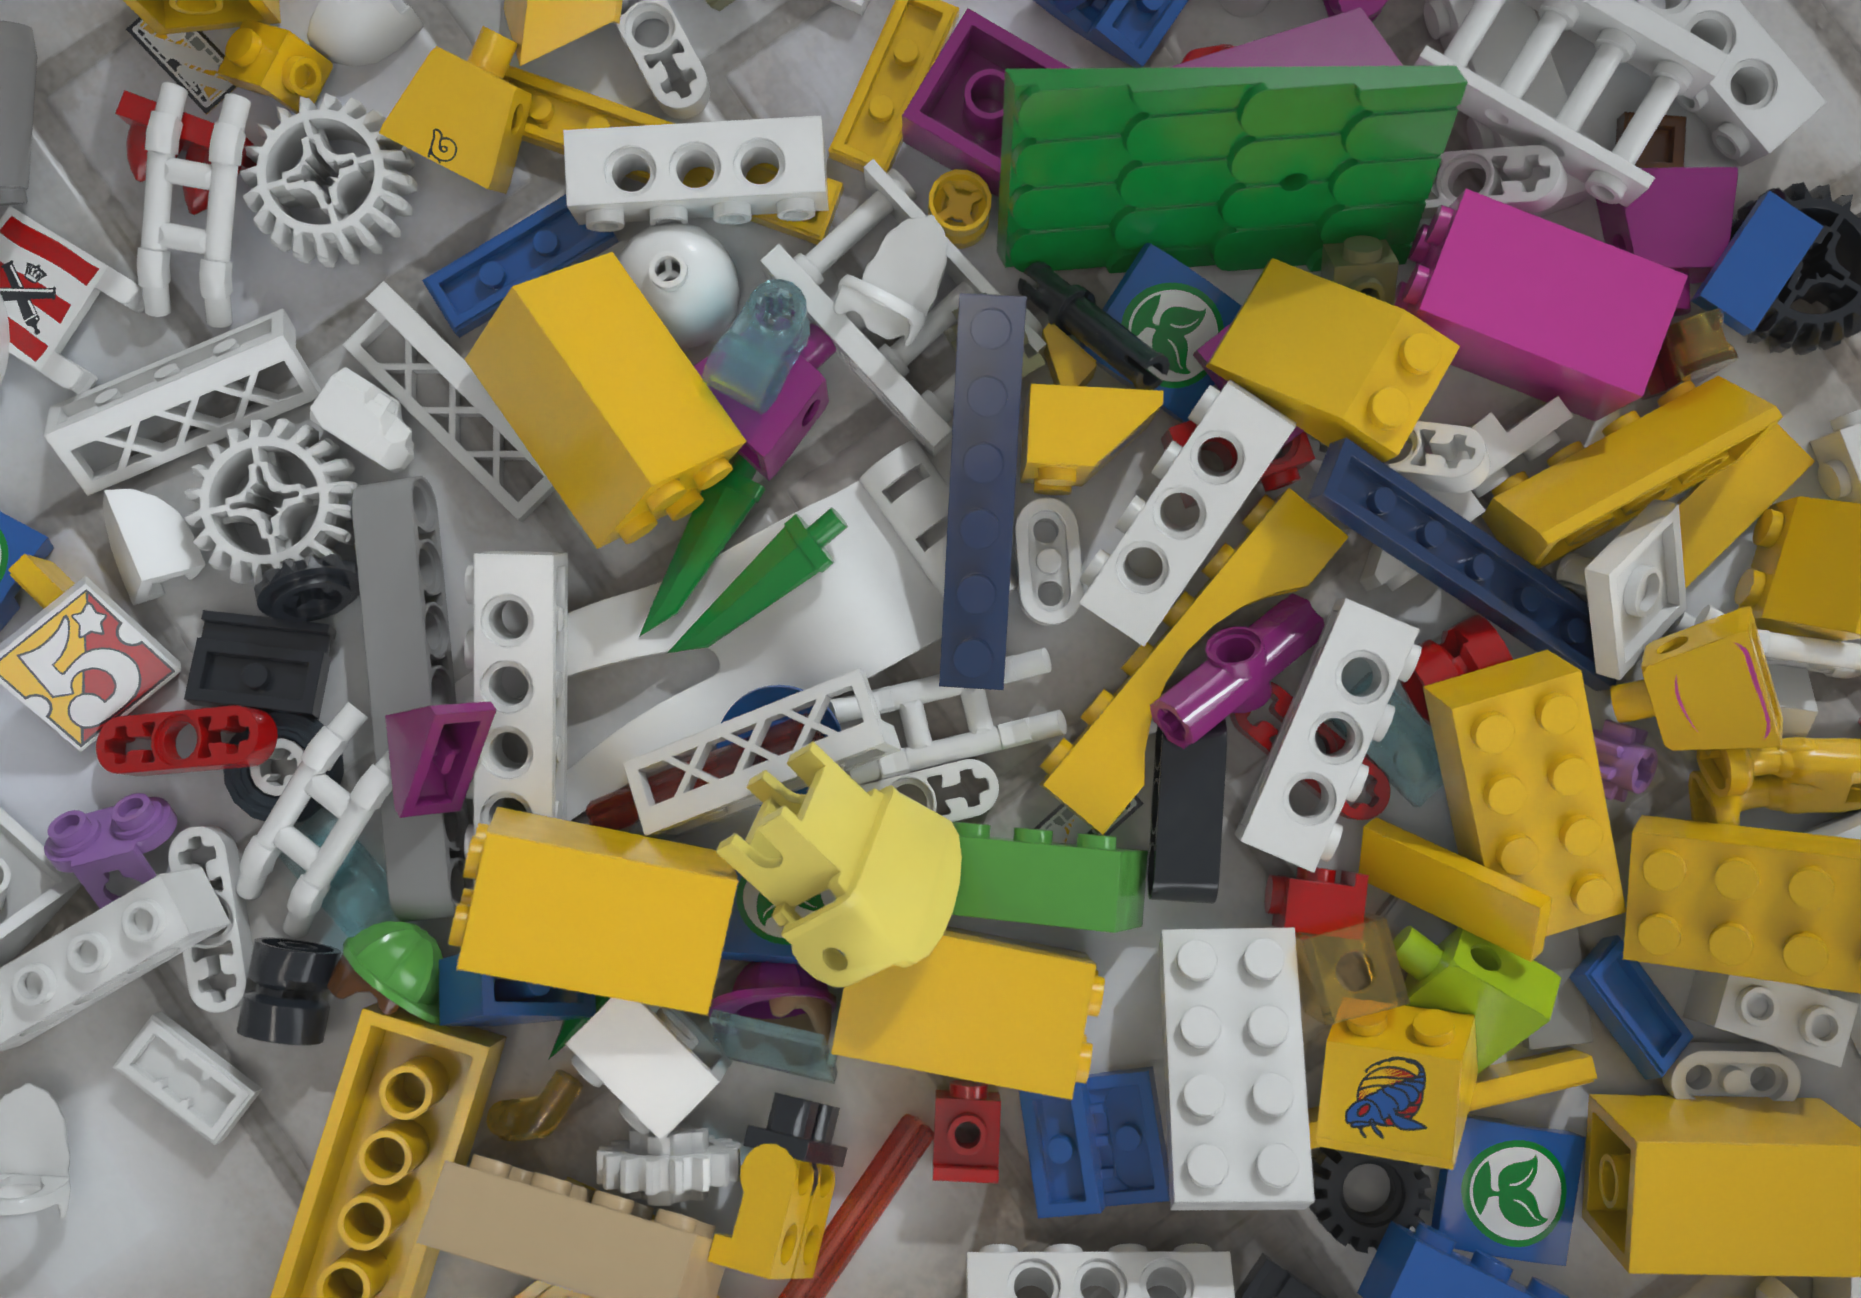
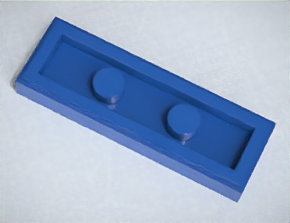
(542, 243)

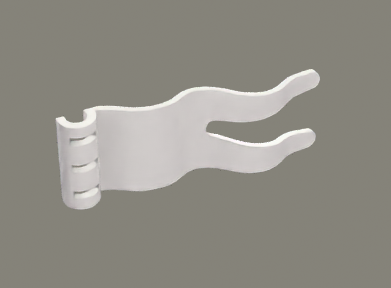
(860, 613)

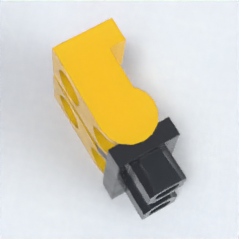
(786, 1192)

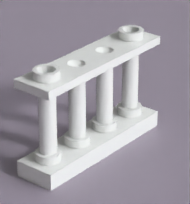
(1621, 34)
(886, 367)

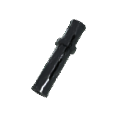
(1076, 314)

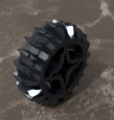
(1827, 275)

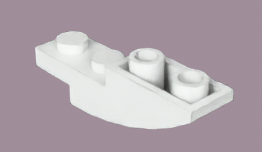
(1527, 437)

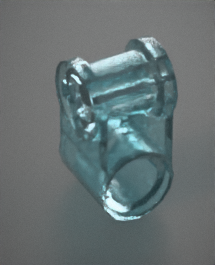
(755, 355)

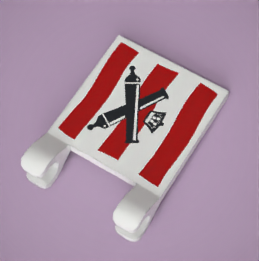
(48, 293)

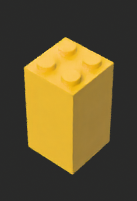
(604, 399)
(594, 910)
(979, 1013)
(1724, 1185)

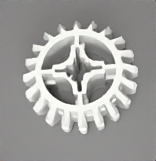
(282, 187)
(260, 458)

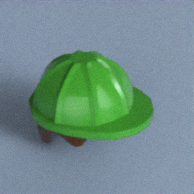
(393, 964)

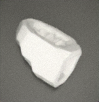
(364, 419)

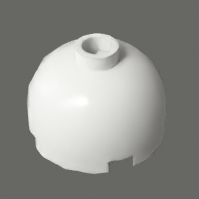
(703, 285)

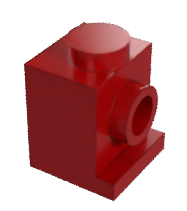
(1315, 901)
(966, 1161)

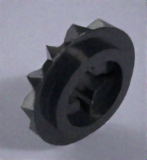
(308, 588)

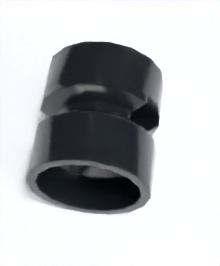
(284, 1014)

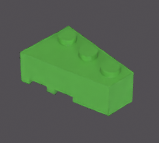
(1050, 882)

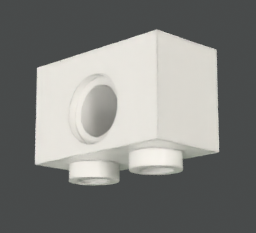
(1774, 1014)

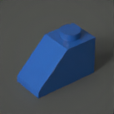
(497, 1001)

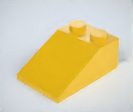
(1333, 359)

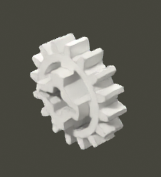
(669, 1169)

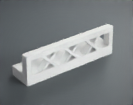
(446, 361)
(171, 382)
(728, 796)

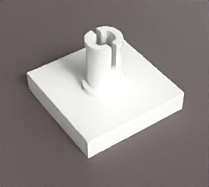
(1631, 587)

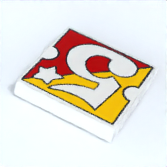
(83, 663)

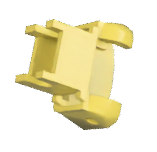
(875, 851)

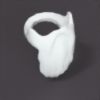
(899, 280)
(33, 1153)

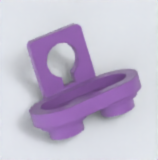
(109, 842)

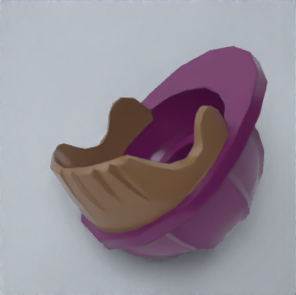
(780, 996)

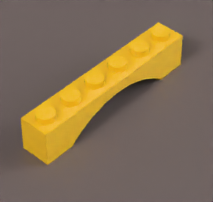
(1276, 557)

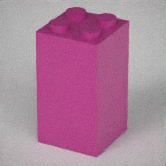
(1540, 304)

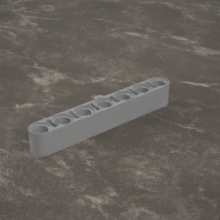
(408, 670)

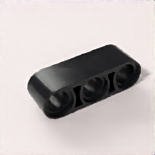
(1187, 818)

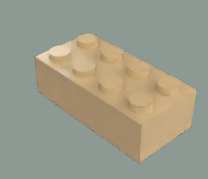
(561, 1238)

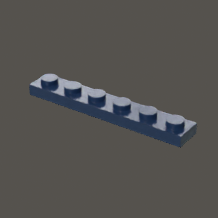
(982, 490)
(1455, 556)

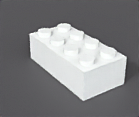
(1234, 1070)

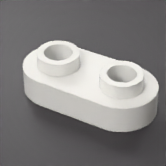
(1048, 562)
(1729, 1069)

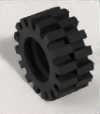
(1366, 1228)

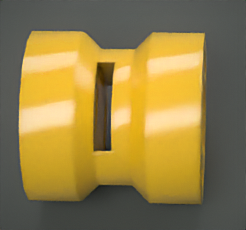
(955, 197)

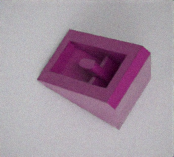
(435, 755)

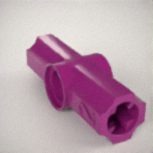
(1237, 670)

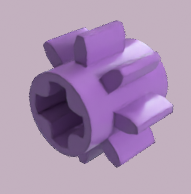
(1624, 759)

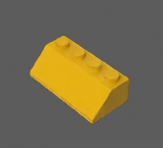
(1618, 476)

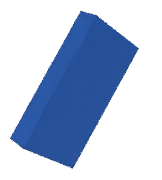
(1757, 263)
(1631, 1008)

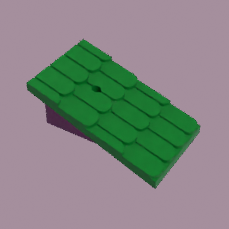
(1224, 153)

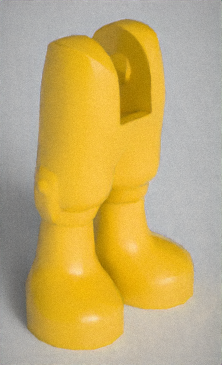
(1789, 778)

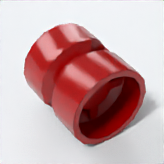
(1462, 650)

